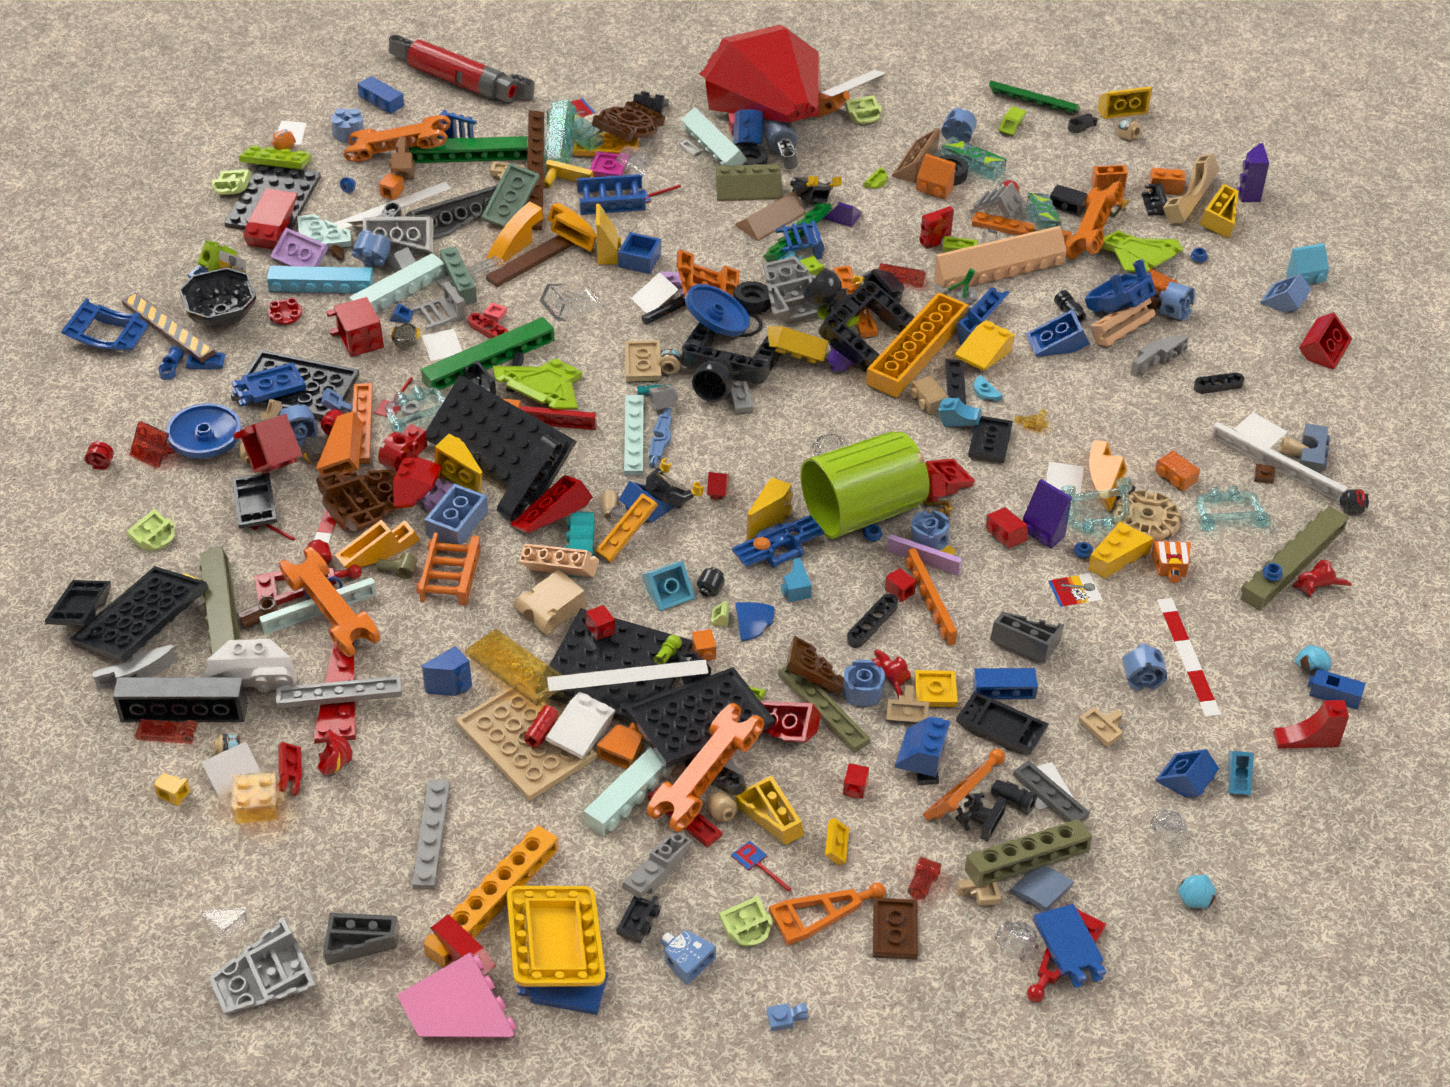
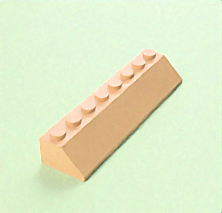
(1002, 258)

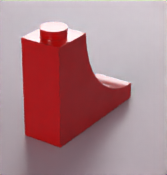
(1318, 731)

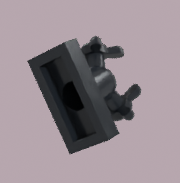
(988, 817)

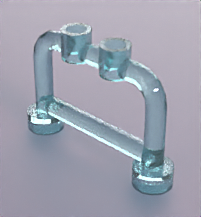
(419, 394)
(1207, 521)
(1106, 522)

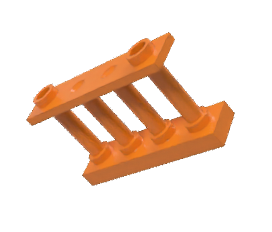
(464, 577)

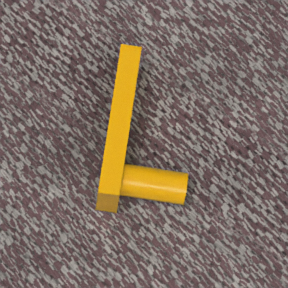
(564, 171)

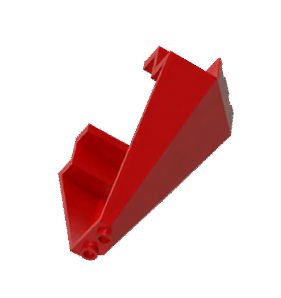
(765, 73)

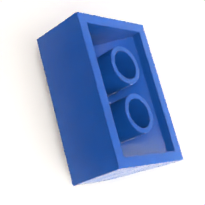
(923, 746)

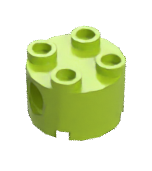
(210, 255)

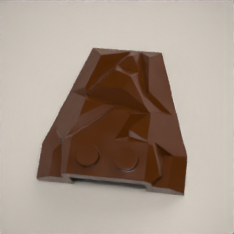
(357, 499)

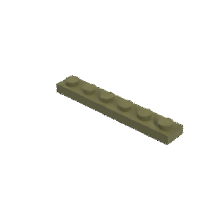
(830, 712)

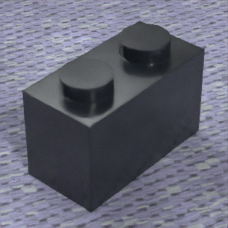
(1068, 200)

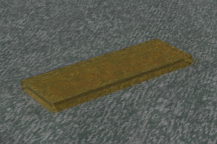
(513, 666)

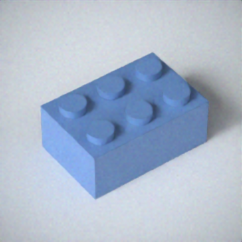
(456, 515)

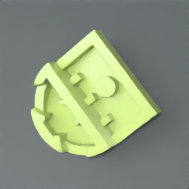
(863, 110)
(232, 181)
(152, 532)
(746, 922)

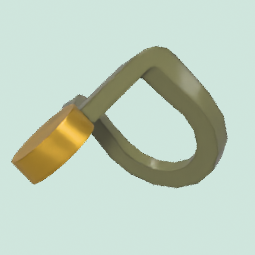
(1122, 206)

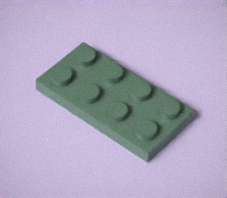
(510, 195)

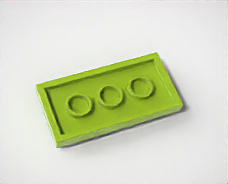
(273, 157)

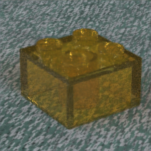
(255, 797)

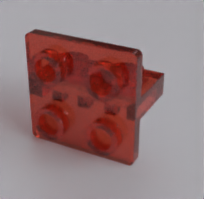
(150, 444)

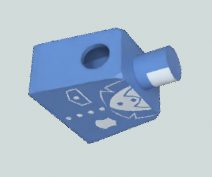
(687, 954)

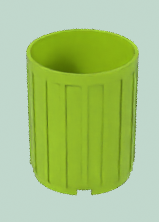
(864, 483)

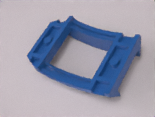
(85, 315)

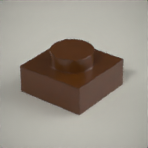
(1264, 473)

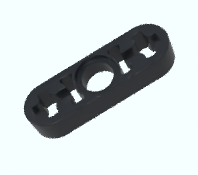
(1207, 383)

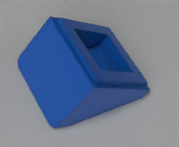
(401, 314)

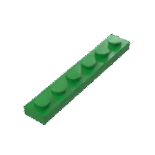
(1040, 99)
(817, 213)

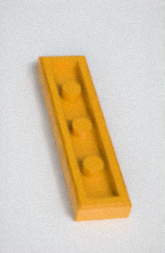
(626, 528)

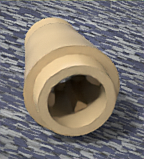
(1291, 447)
(609, 500)

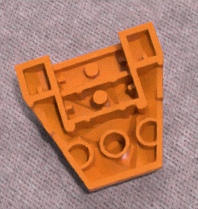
(693, 274)

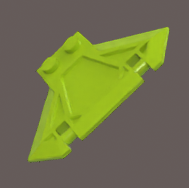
(1131, 249)
(544, 384)

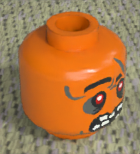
(283, 140)

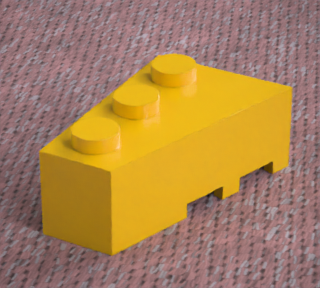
(1221, 211)
(1118, 549)
(771, 810)

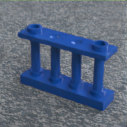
(611, 204)

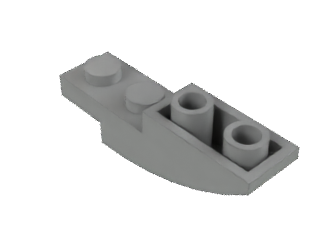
(1159, 351)
(143, 665)
(658, 866)

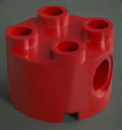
(396, 449)

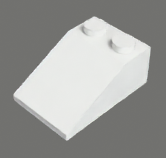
(581, 725)

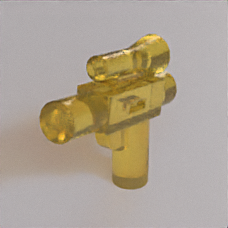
(1034, 421)

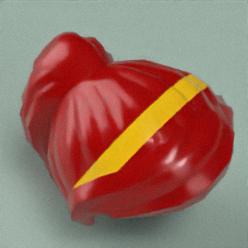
(335, 754)

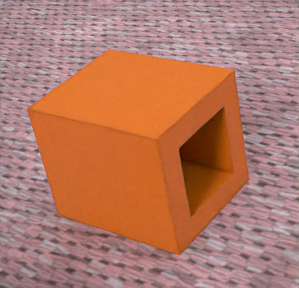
(391, 186)
(704, 644)

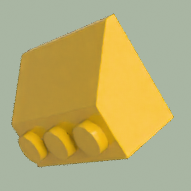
(1125, 102)
(797, 343)

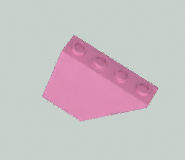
(457, 1003)

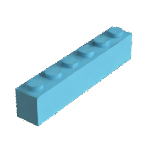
(319, 279)

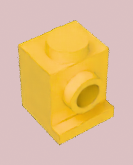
(171, 788)

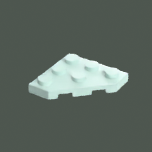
(323, 231)

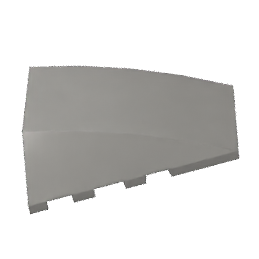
(786, 285)
(264, 972)

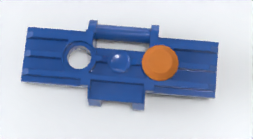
(775, 536)

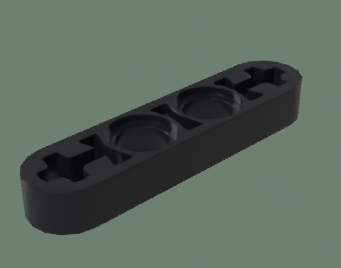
(875, 622)
(725, 784)

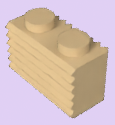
(928, 394)

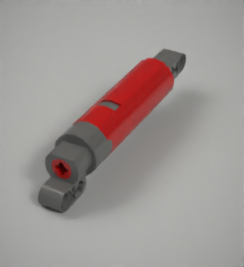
(461, 70)

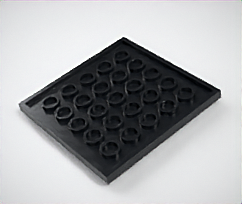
(627, 648)

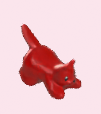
(1320, 576)
(895, 671)

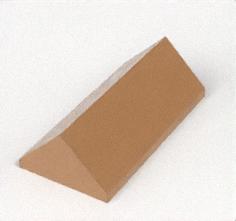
(912, 161)
(772, 217)

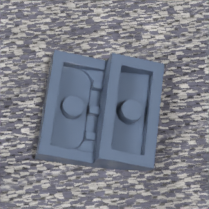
(1042, 887)

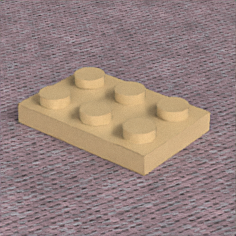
(642, 360)

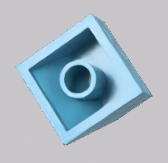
(1310, 262)
(668, 585)

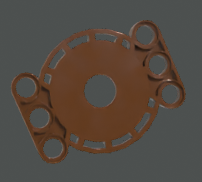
(629, 121)

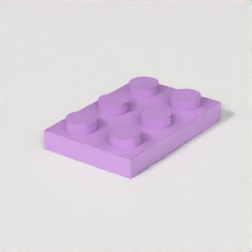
(298, 250)

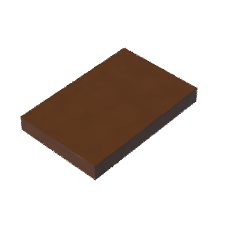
(895, 928)

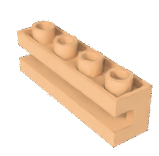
(1121, 322)
(553, 558)

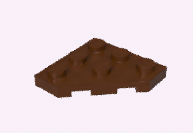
(805, 662)

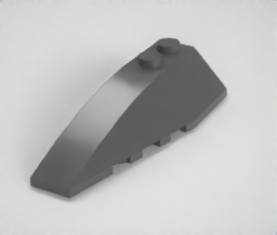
(455, 212)

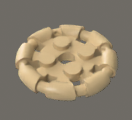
(1153, 504)

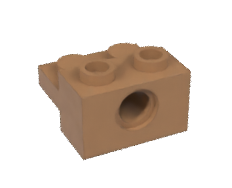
(402, 161)

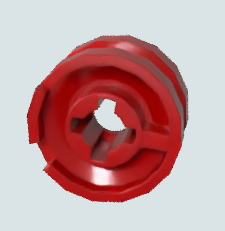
(99, 455)

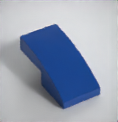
(214, 362)

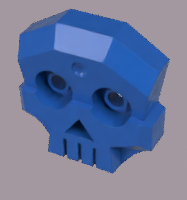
(1122, 291)

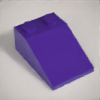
(1047, 514)

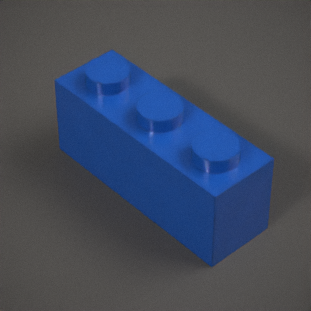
(380, 94)
(1006, 683)

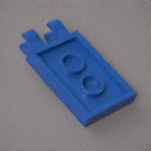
(268, 384)
(1070, 944)
(574, 998)

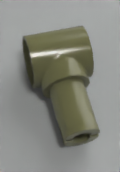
(402, 566)

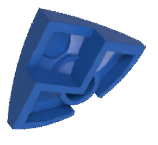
(753, 619)

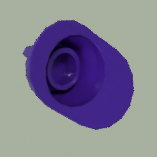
(838, 361)

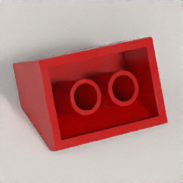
(1326, 341)

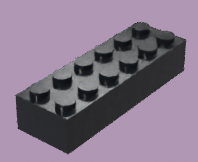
(181, 699)

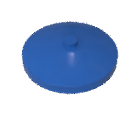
(717, 310)
(203, 430)

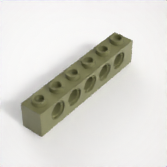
(1028, 853)

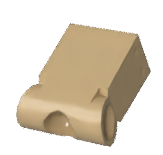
(551, 602)

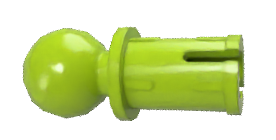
(668, 649)

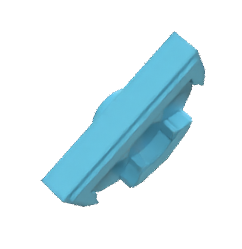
(985, 390)

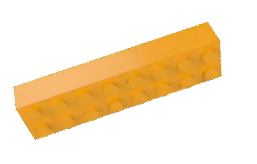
(916, 345)

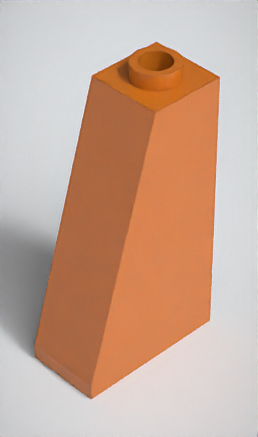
(343, 446)

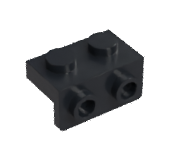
(652, 102)
(638, 918)

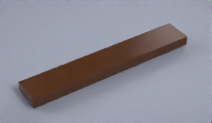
(528, 260)

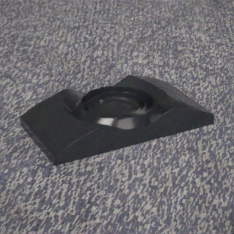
(254, 500)
(79, 603)
(1001, 723)

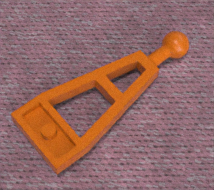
(950, 800)
(791, 925)

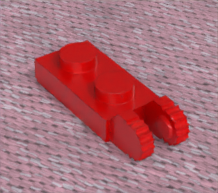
(289, 767)

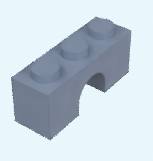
(1316, 439)

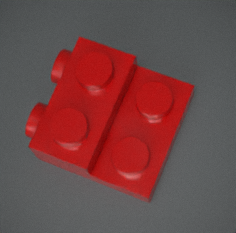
(936, 226)
(955, 475)

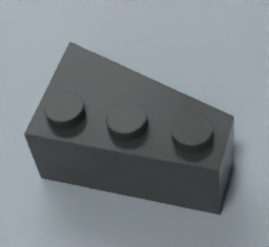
(1026, 636)
(359, 935)

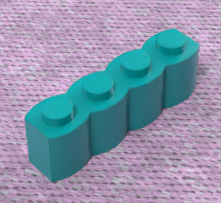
(581, 532)

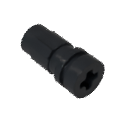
(1066, 302)
(1020, 798)

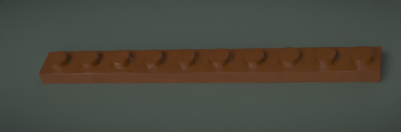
(535, 157)

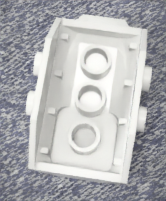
(256, 661)

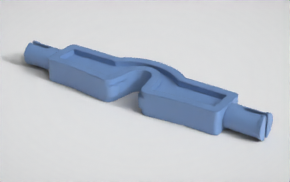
(662, 430)

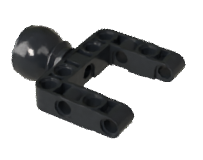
(827, 292)
(717, 367)

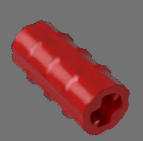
(541, 726)

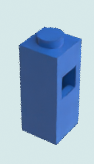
(1336, 687)

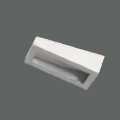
(689, 148)

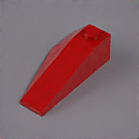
(793, 720)

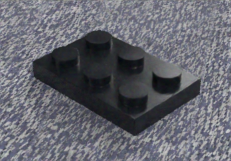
(990, 439)

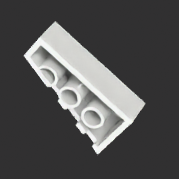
(405, 231)

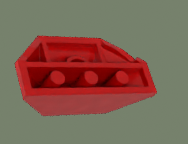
(413, 481)

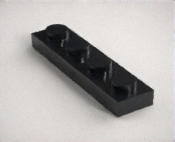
(955, 379)

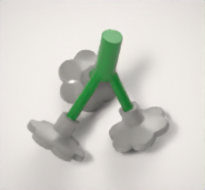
(966, 294)

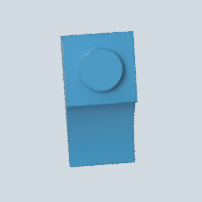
(956, 413)
(796, 584)
(1240, 772)

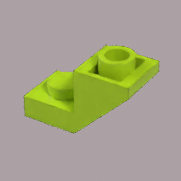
(1011, 120)

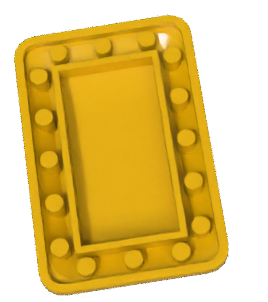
(555, 936)

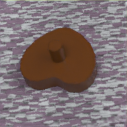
(337, 252)

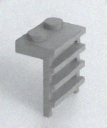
(1005, 197)
(451, 304)

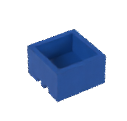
(639, 253)

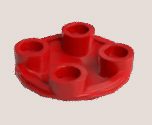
(285, 311)

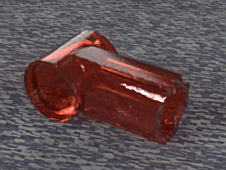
(925, 873)

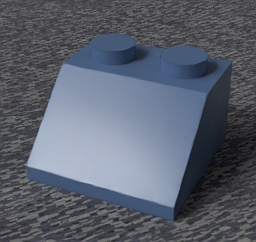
(1287, 294)

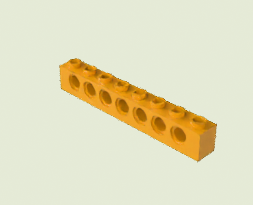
(517, 869)

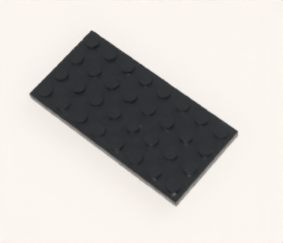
(494, 432)

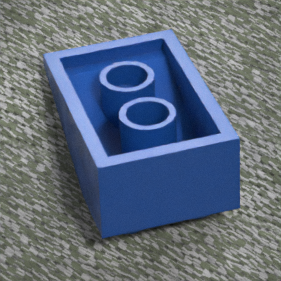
(1058, 336)

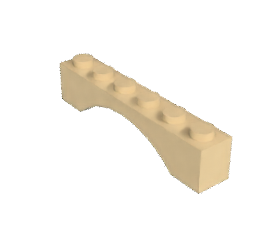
(1204, 171)

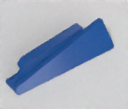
(979, 313)

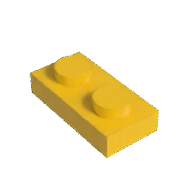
(837, 841)

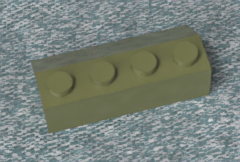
(748, 182)

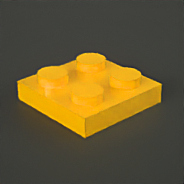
(936, 687)

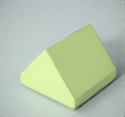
(721, 615)

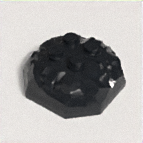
(218, 297)

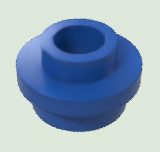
(347, 185)
(1199, 255)
(872, 533)
(1083, 550)
(1272, 572)

